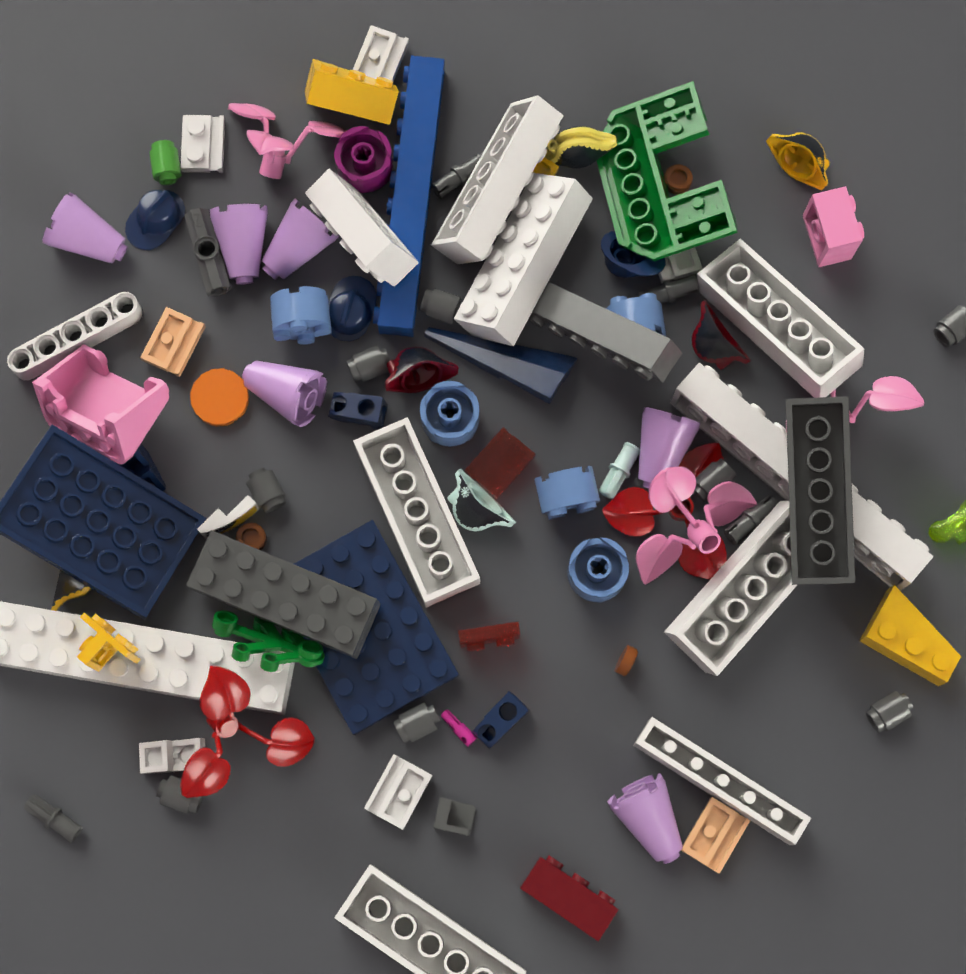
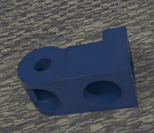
(358, 409)
(500, 719)

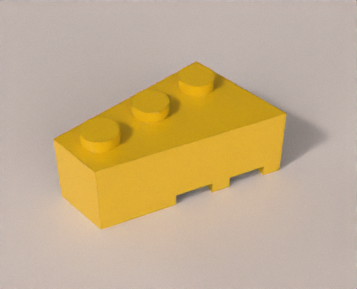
(350, 92)
(910, 639)

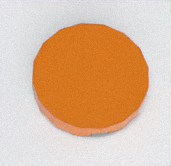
(219, 397)

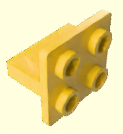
(100, 649)

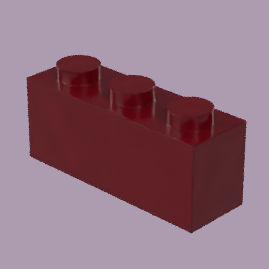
(570, 897)

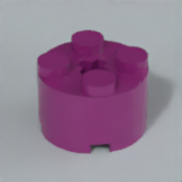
(368, 144)

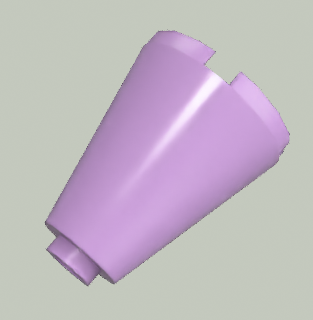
(83, 232)
(241, 239)
(296, 241)
(286, 389)
(663, 442)
(649, 817)

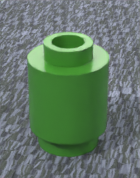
(165, 162)

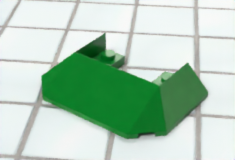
(635, 184)

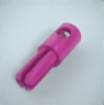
(459, 728)

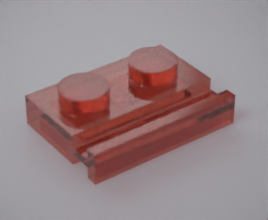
(500, 463)
(500, 634)

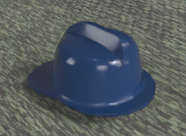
(154, 219)
(626, 262)
(351, 308)

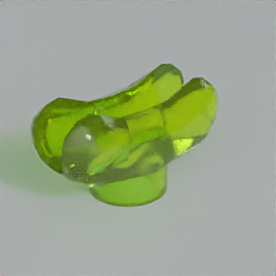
(950, 528)

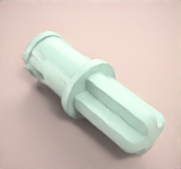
(619, 470)

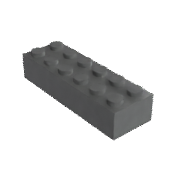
(820, 490)
(284, 594)

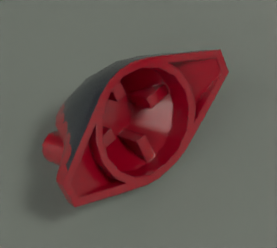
(714, 342)
(418, 370)

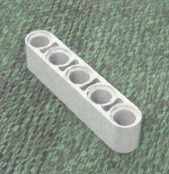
(61, 334)

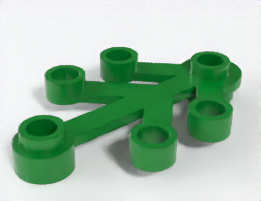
(306, 652)

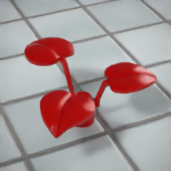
(633, 515)
(220, 698)

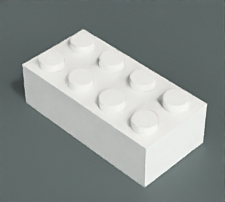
(360, 229)

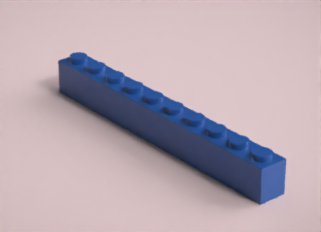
(412, 188)

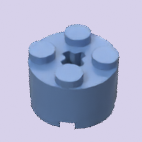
(643, 310)
(300, 314)
(433, 412)
(567, 491)
(592, 553)

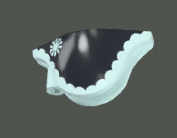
(475, 507)

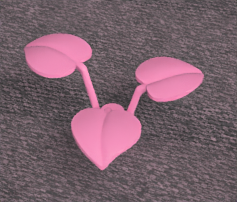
(273, 147)
(888, 394)
(668, 490)

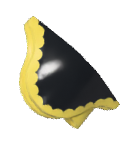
(579, 146)

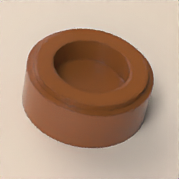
(678, 179)
(252, 535)
(626, 660)

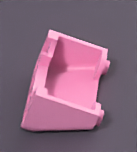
(98, 405)

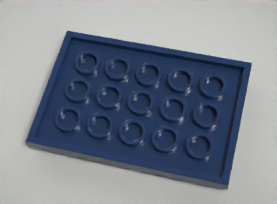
(97, 521)
(401, 652)

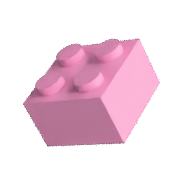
(833, 226)

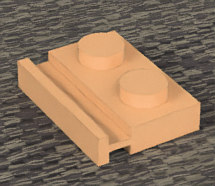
(173, 342)
(715, 835)

